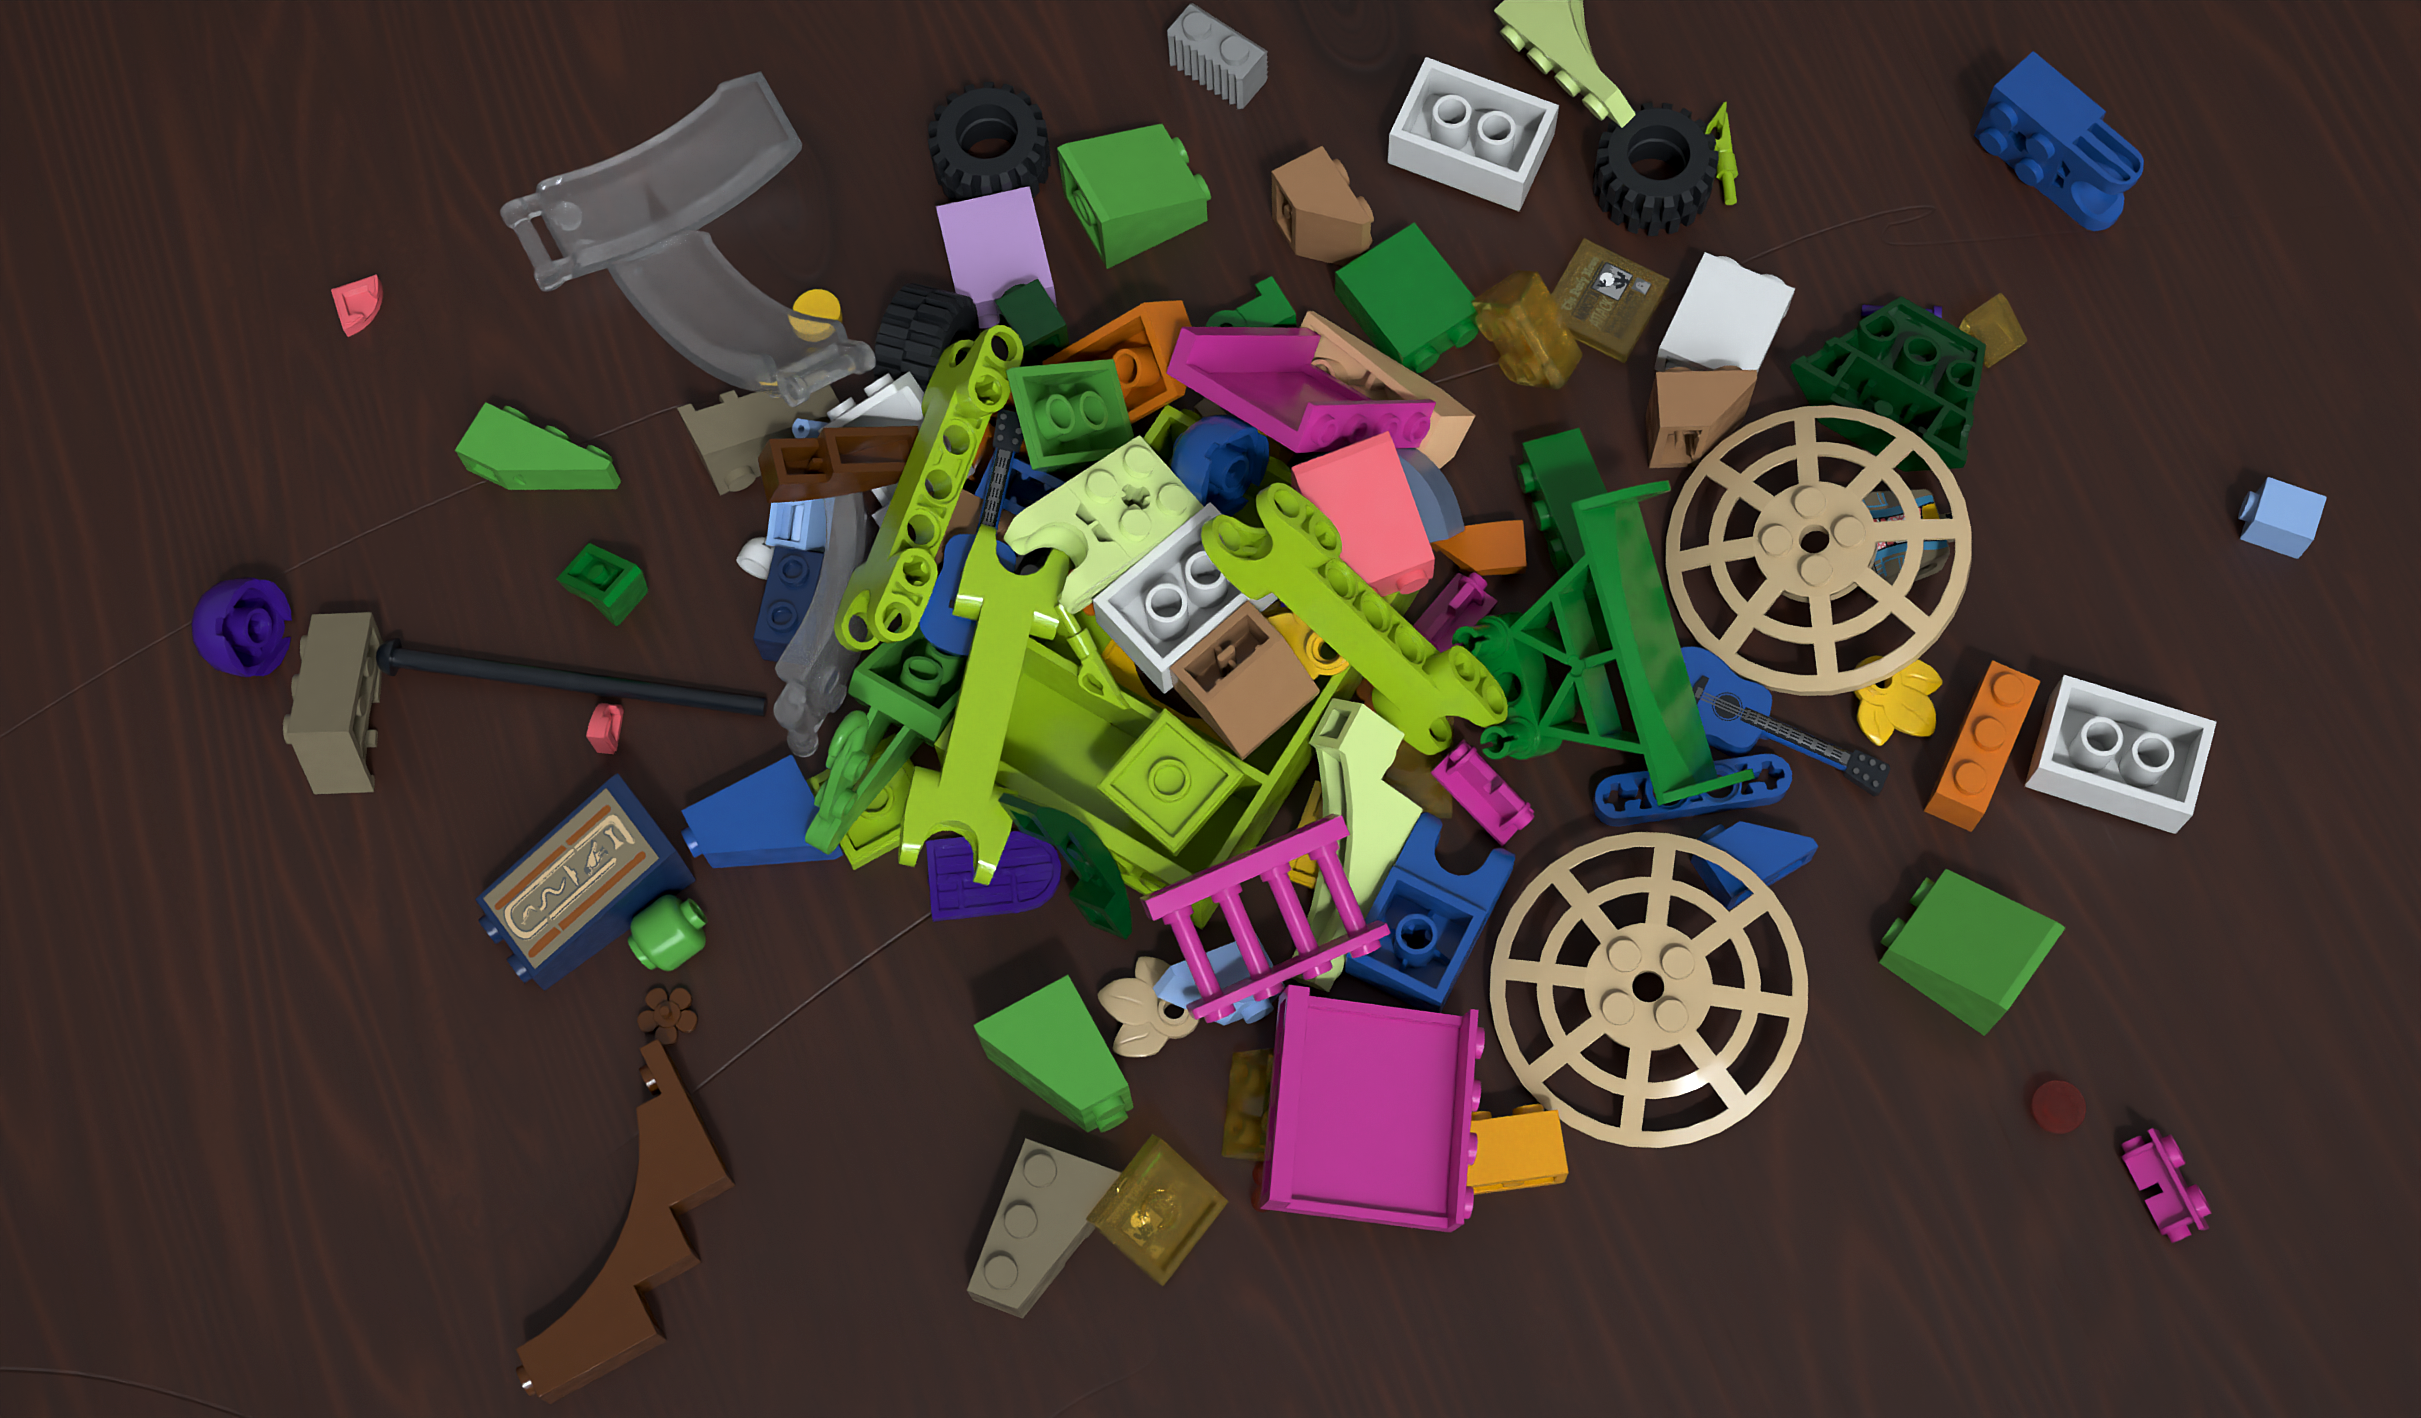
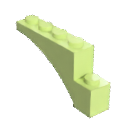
(1559, 42)
(1352, 755)

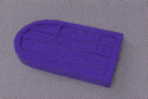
(1022, 880)

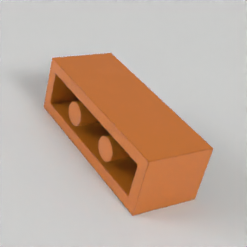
(1982, 746)

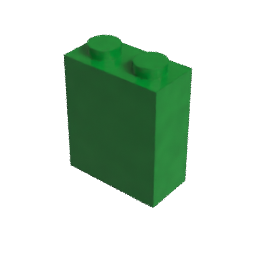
(1408, 300)

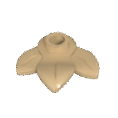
(1142, 1012)

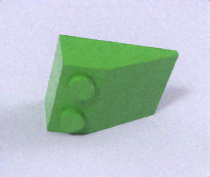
(1070, 413)

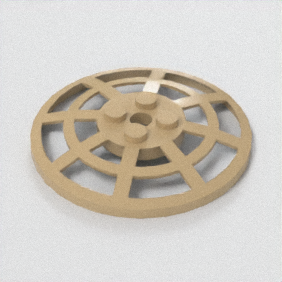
(1824, 574)
(1654, 1024)

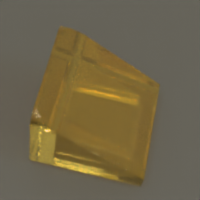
(1996, 327)

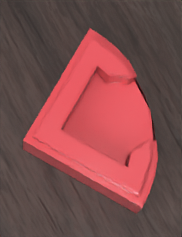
(358, 303)
(605, 727)

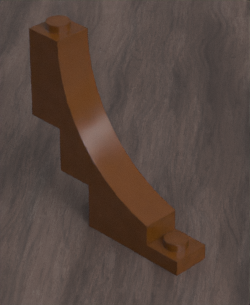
(613, 1317)

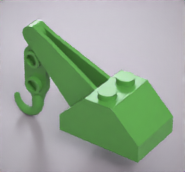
(899, 685)

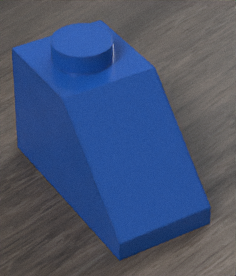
(1762, 849)

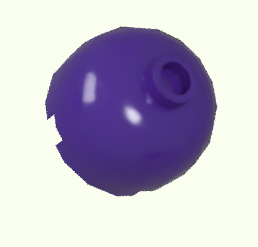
(242, 626)

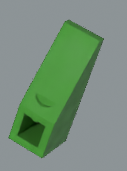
(525, 457)

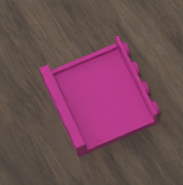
(1273, 386)
(1371, 1112)

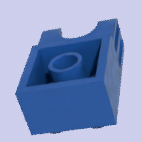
(2059, 143)
(1434, 905)

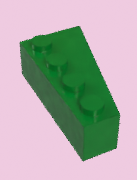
(1557, 474)

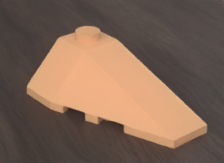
(1385, 379)

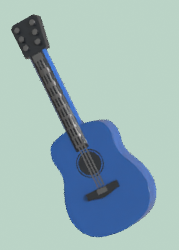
(937, 623)
(1738, 716)

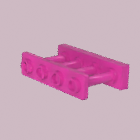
(1223, 885)

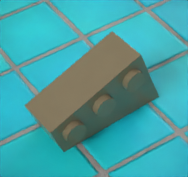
(738, 428)
(335, 702)
(1037, 1226)

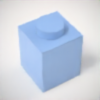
(2281, 517)

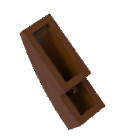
(835, 462)

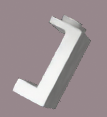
(1724, 318)
(887, 405)

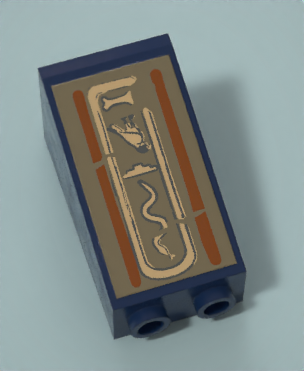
(581, 885)

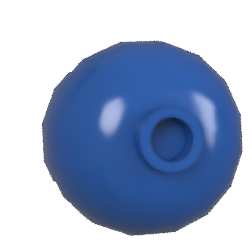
(1220, 461)

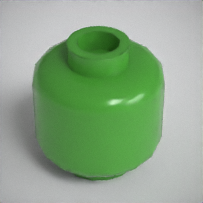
(667, 932)

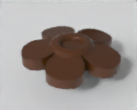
(667, 1015)

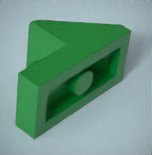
(605, 581)

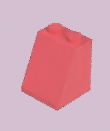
(1373, 511)

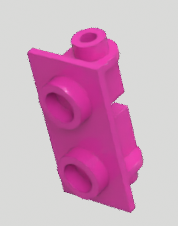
(1457, 606)
(1483, 792)
(2177, 1203)

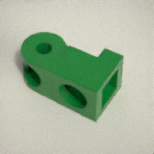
(1266, 310)

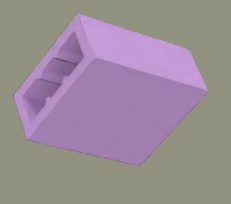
(993, 247)

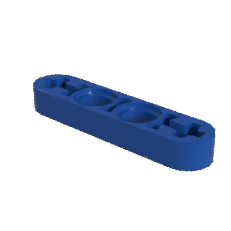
(1756, 793)

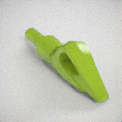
(1726, 166)
(1091, 661)

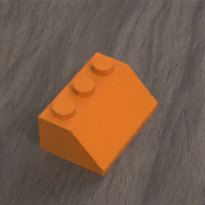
(1141, 349)

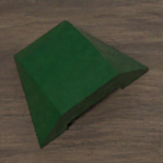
(1904, 369)

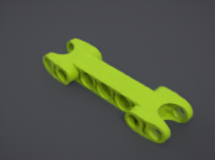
(1302, 568)
(902, 571)
(964, 791)

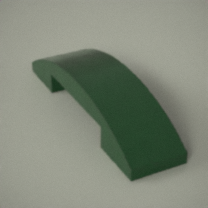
(1101, 890)

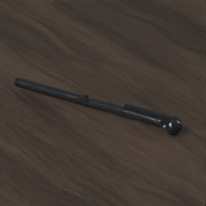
(391, 657)

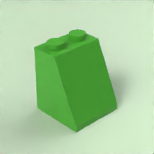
(1132, 190)
(1968, 948)
(1059, 1056)

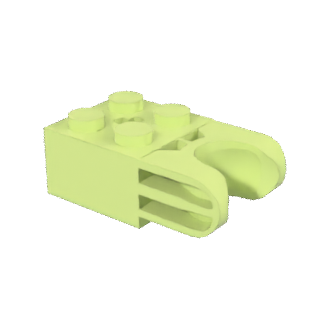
(1105, 519)

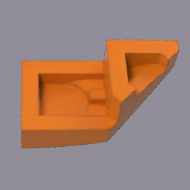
(1487, 548)

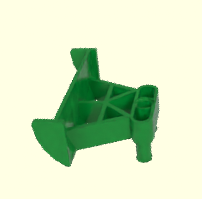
(1643, 645)

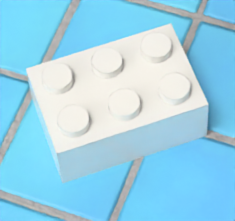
(1472, 134)
(1169, 601)
(2120, 754)

